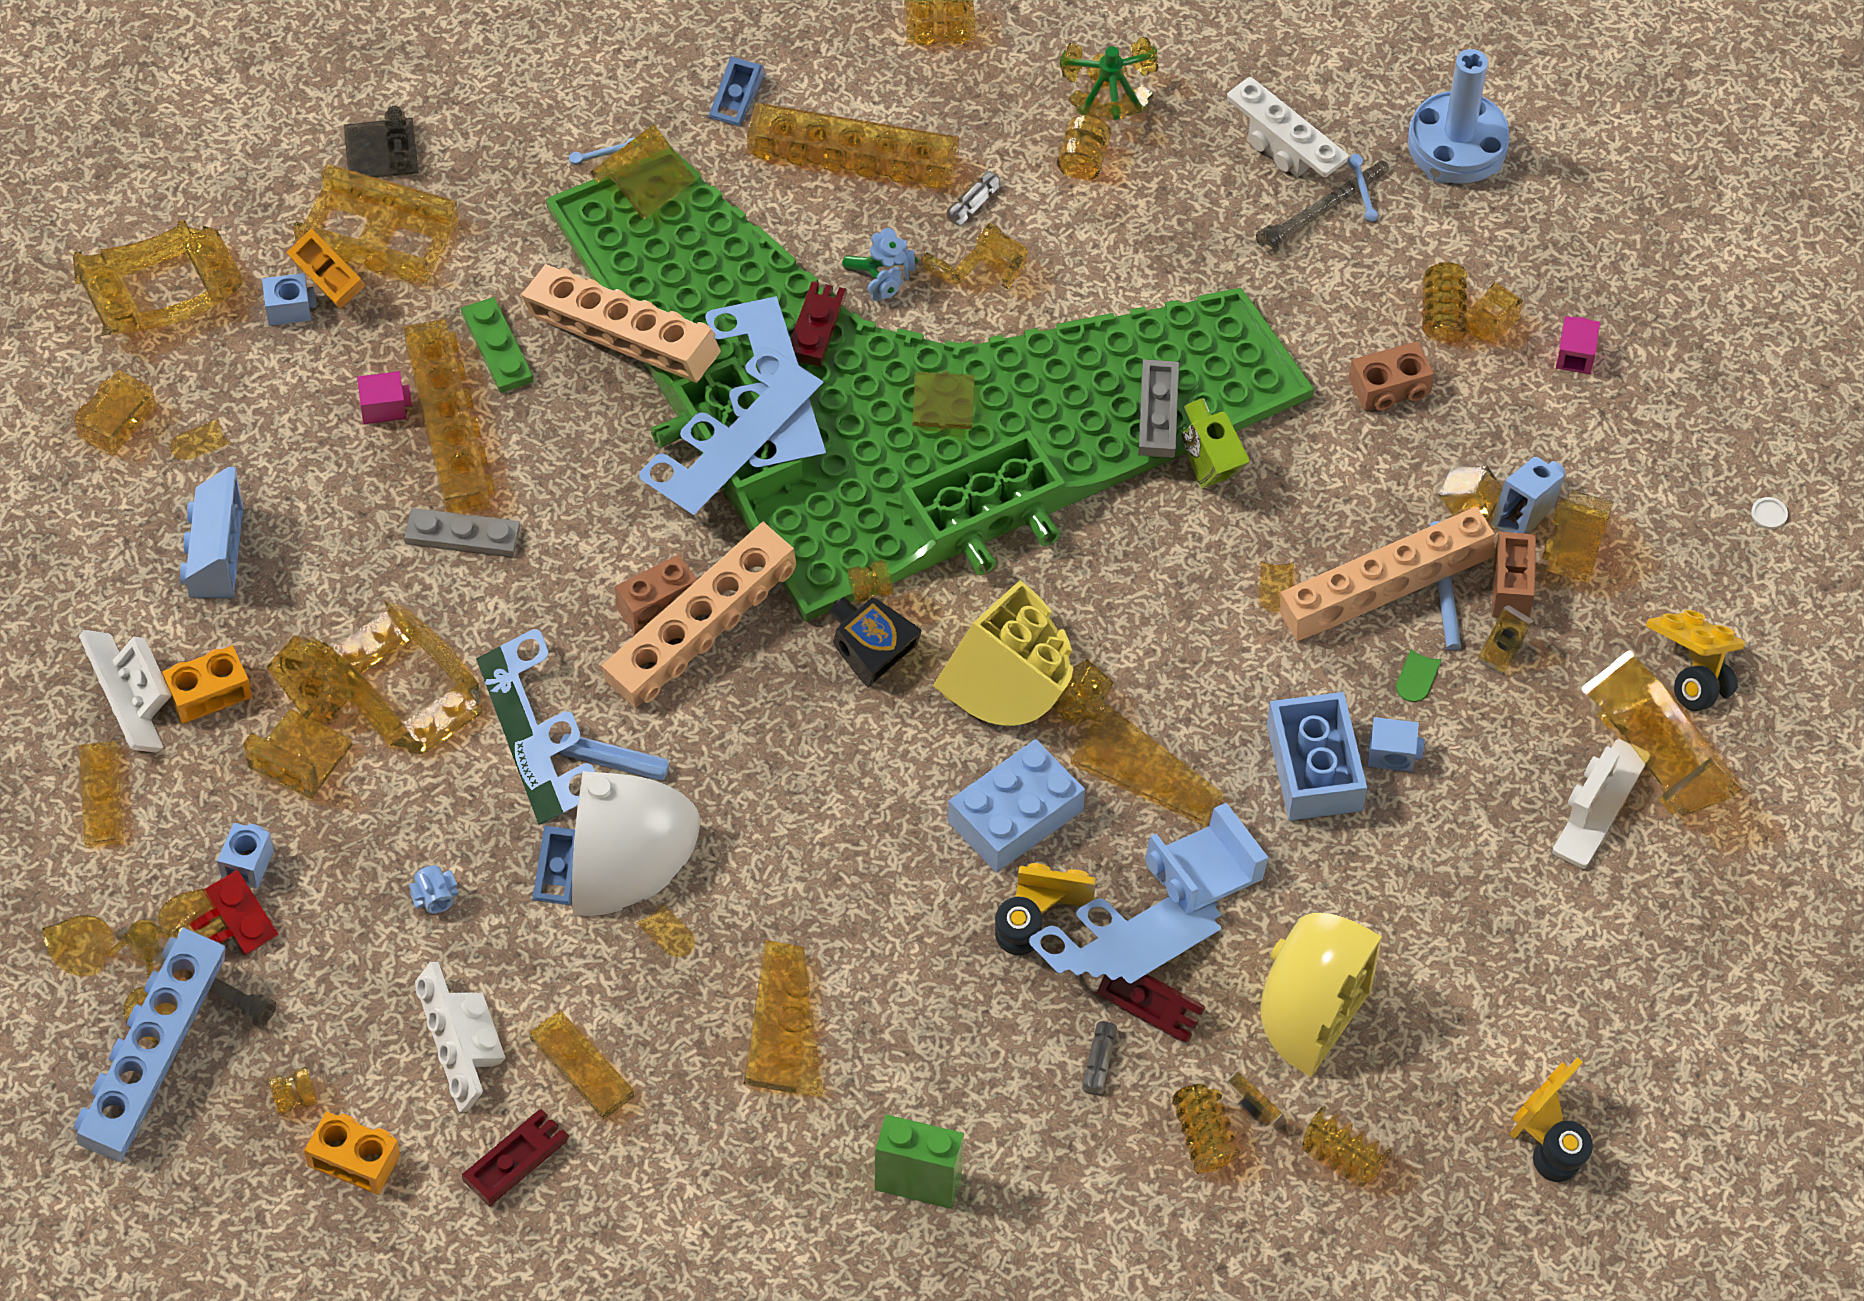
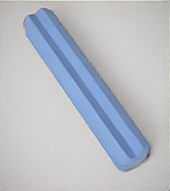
(617, 758)

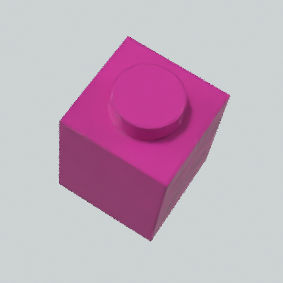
(1577, 344)
(383, 397)

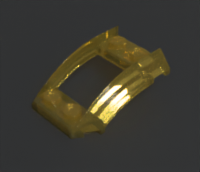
(104, 283)
(433, 722)

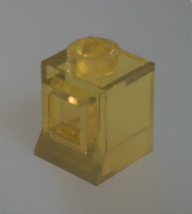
(1486, 325)

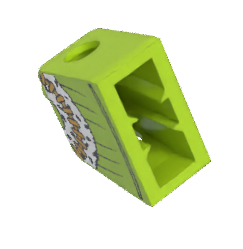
(1212, 445)

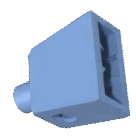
(1539, 484)

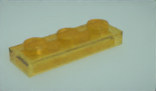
(101, 794)
(581, 1064)

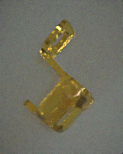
(990, 247)

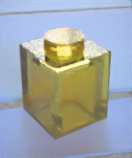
(1471, 488)

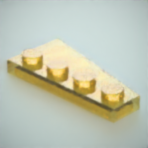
(1137, 763)
(782, 1035)

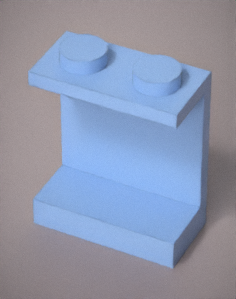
(1208, 861)

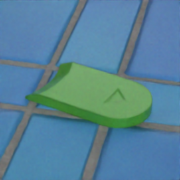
(1417, 676)

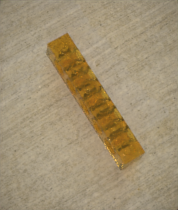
(852, 146)
(424, 345)

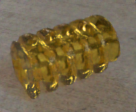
(1445, 302)
(1205, 1127)
(1344, 1149)

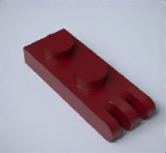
(816, 323)
(1153, 1003)
(514, 1157)

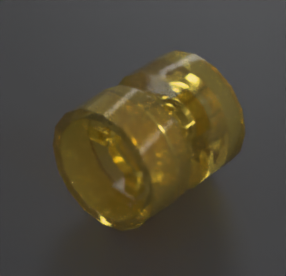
(1084, 147)

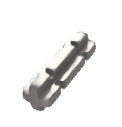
(973, 198)
(1099, 1057)

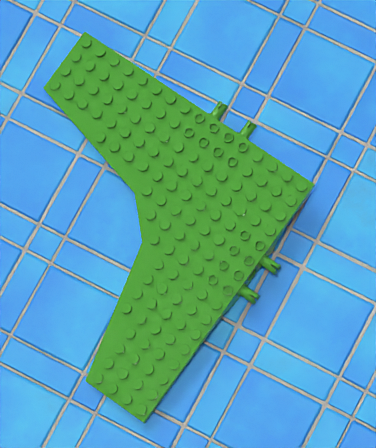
(1048, 405)

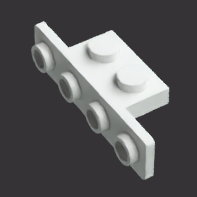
(1284, 133)
(131, 685)
(1598, 802)
(461, 1034)

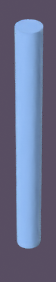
(1448, 611)

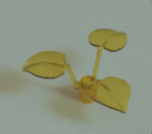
(84, 940)

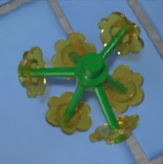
(1110, 71)

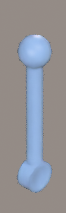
(576, 158)
(1355, 162)

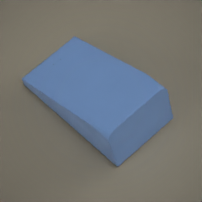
(737, 90)
(555, 864)

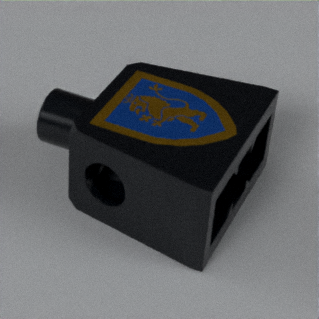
(872, 637)

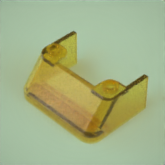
(1662, 736)

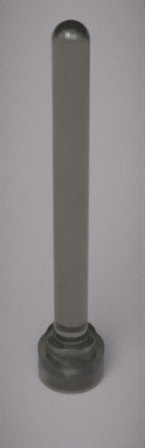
(1277, 235)
(255, 1008)

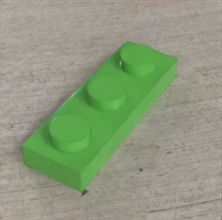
(497, 344)

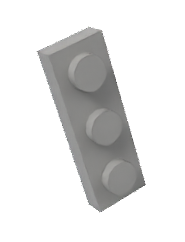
(1158, 408)
(462, 532)

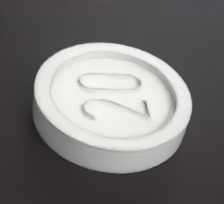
(1769, 513)

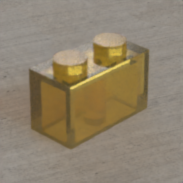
(114, 412)

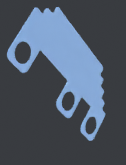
(1131, 946)

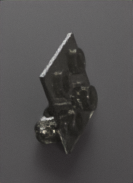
(382, 146)

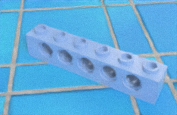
(114, 1136)

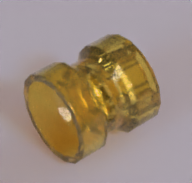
(870, 581)
(283, 1092)

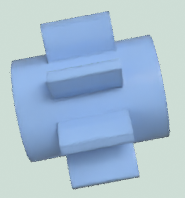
(433, 889)

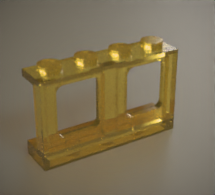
(386, 209)

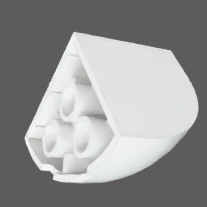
(628, 841)

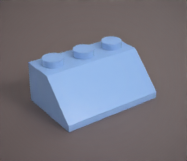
(213, 537)

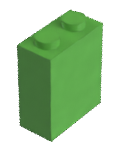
(918, 1161)

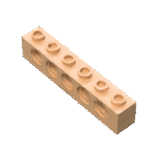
(622, 322)
(759, 548)
(1387, 574)

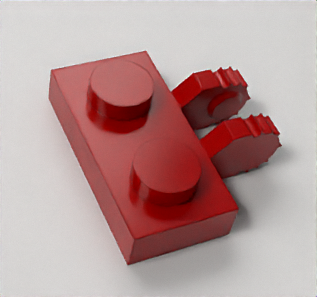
(239, 913)

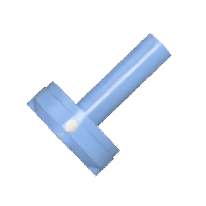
(1459, 131)

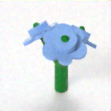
(884, 252)

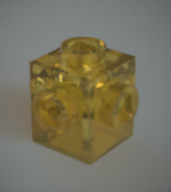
(1084, 694)

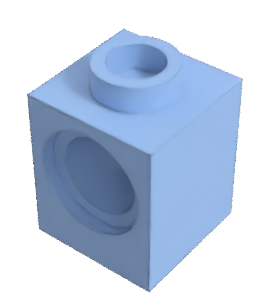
(288, 299)
(1395, 744)
(250, 866)

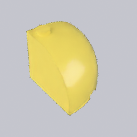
(1009, 662)
(1317, 986)

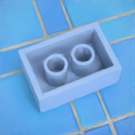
(1316, 756)
(1016, 805)

